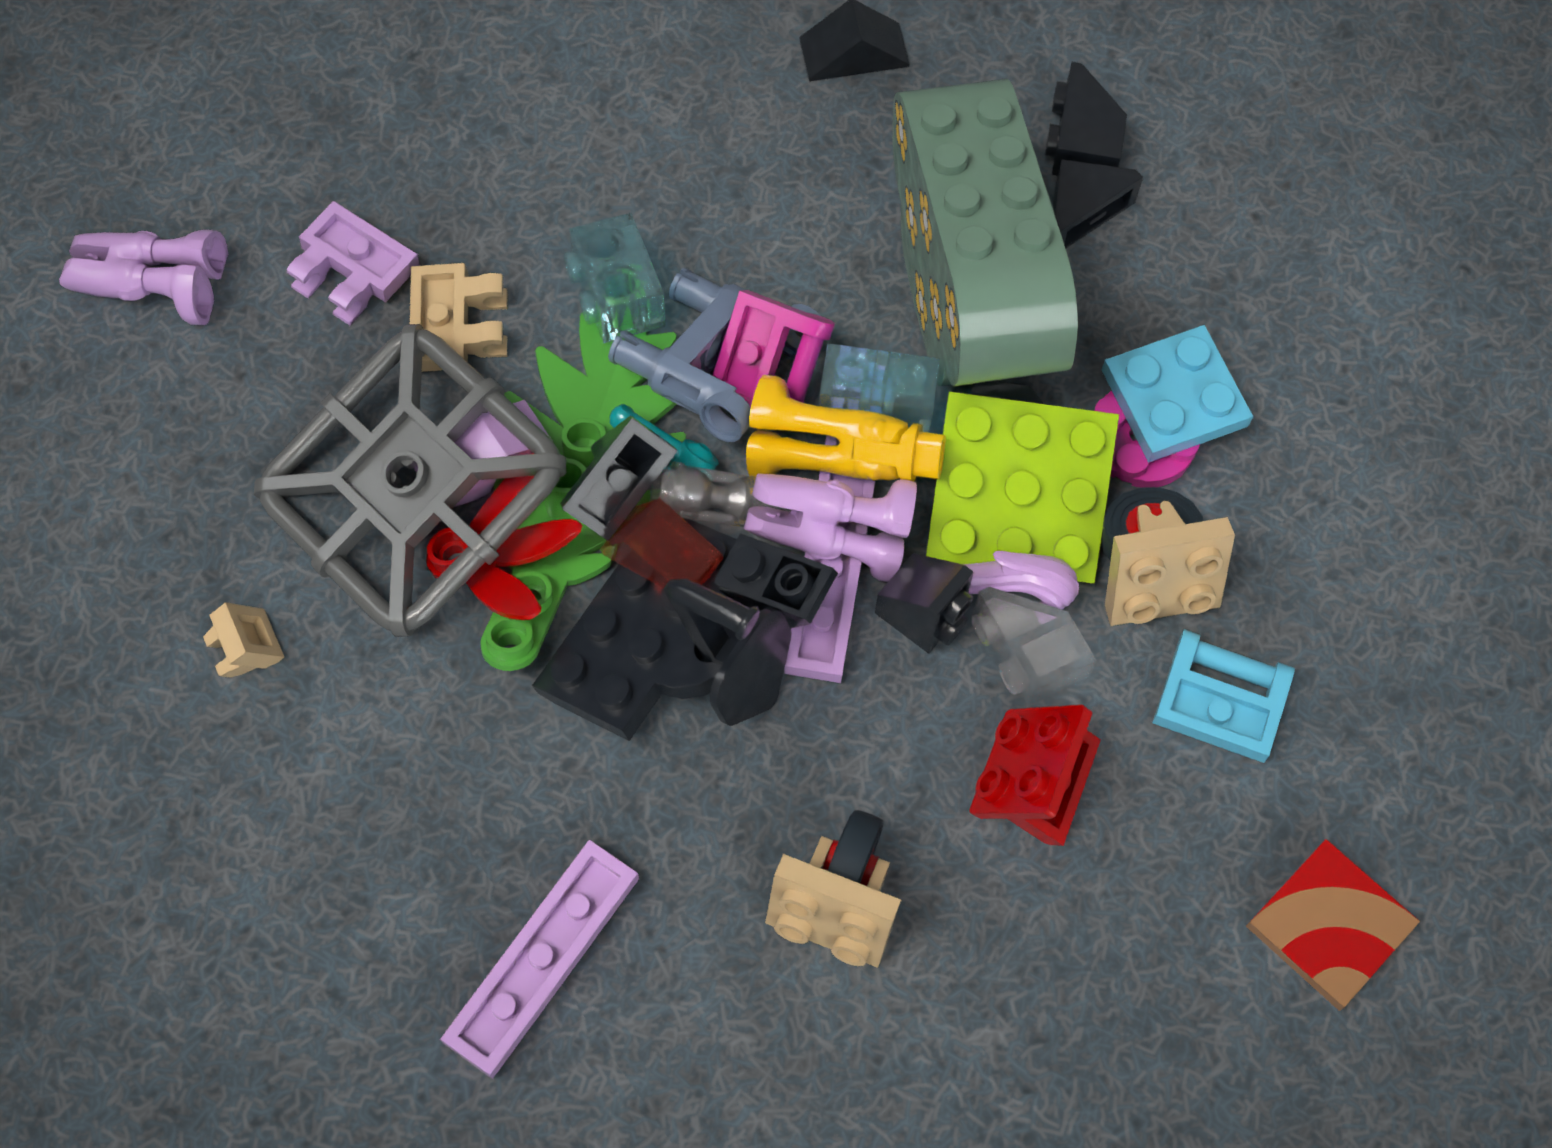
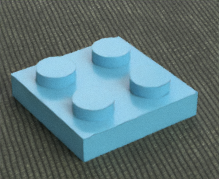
(1176, 393)

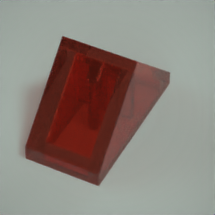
(661, 546)

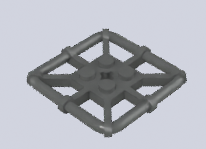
(410, 512)

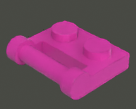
(757, 341)

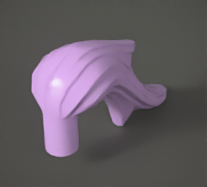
(1034, 574)

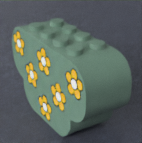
(981, 236)

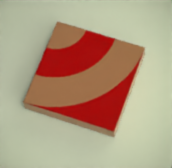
(1333, 924)

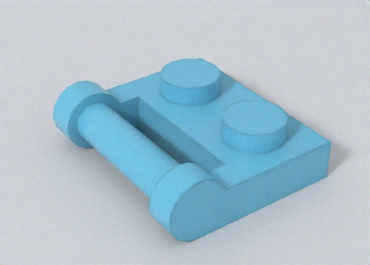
(1220, 711)

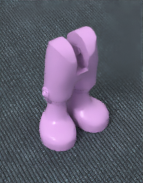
(122, 263)
(819, 507)

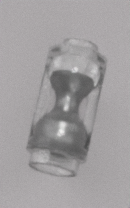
(691, 493)

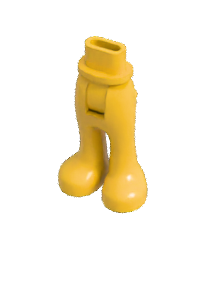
(869, 446)

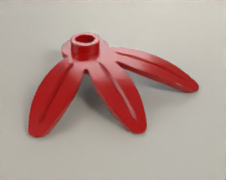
(490, 584)

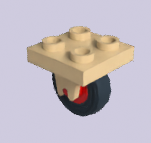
(1163, 556)
(837, 895)

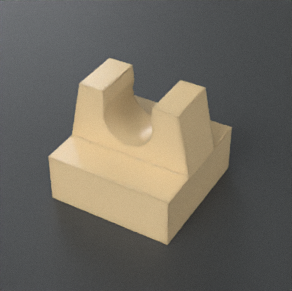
(245, 638)

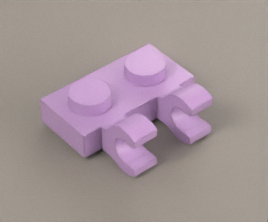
(356, 250)

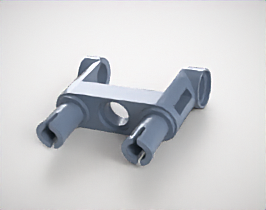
(684, 369)

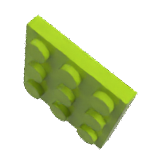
(1022, 482)

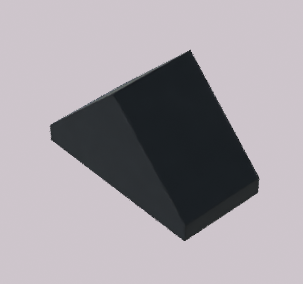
(852, 43)
(1090, 196)

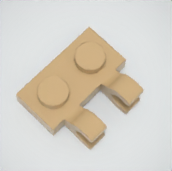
(441, 305)

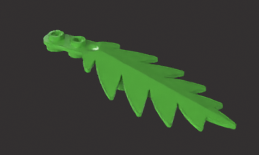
(583, 411)

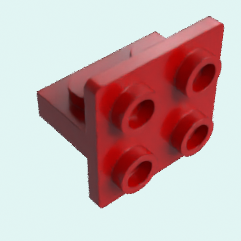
(1037, 770)

